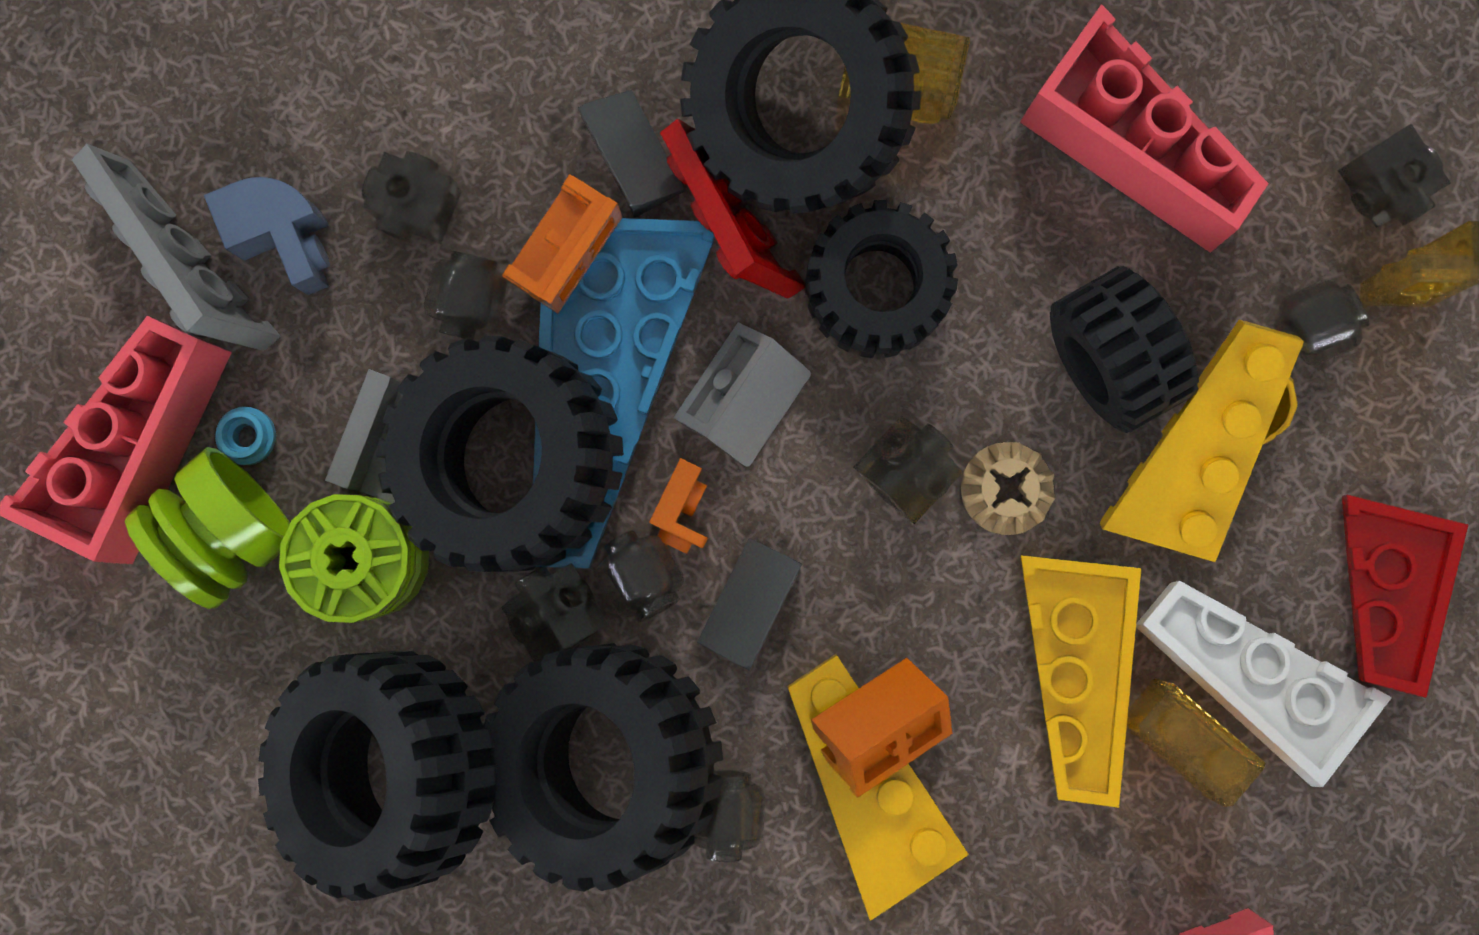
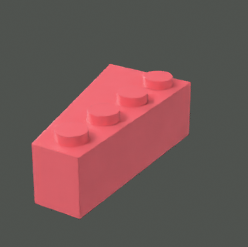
(1143, 137)
(120, 443)

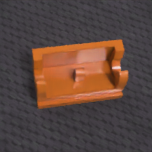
(564, 244)
(883, 726)

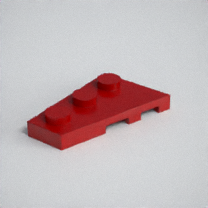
(740, 235)
(1399, 590)

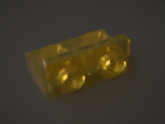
(1428, 272)

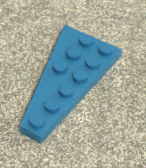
(624, 329)

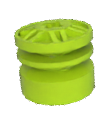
(205, 534)
(388, 565)

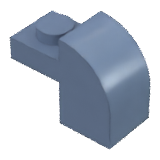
(269, 215)

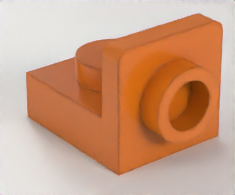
(680, 496)

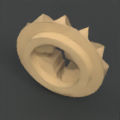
(980, 488)

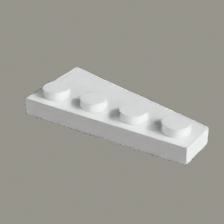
(1280, 694)

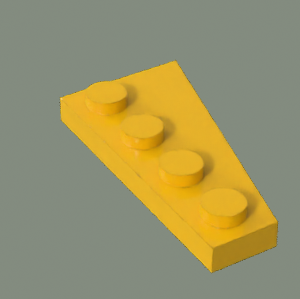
(1208, 450)
(1084, 660)
(893, 830)

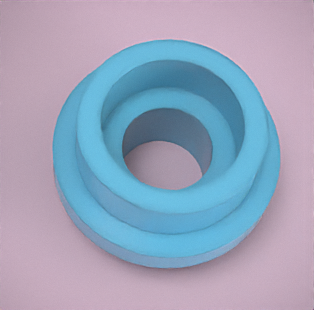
(228, 435)

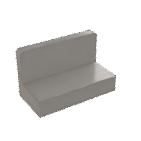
(743, 393)
(356, 457)

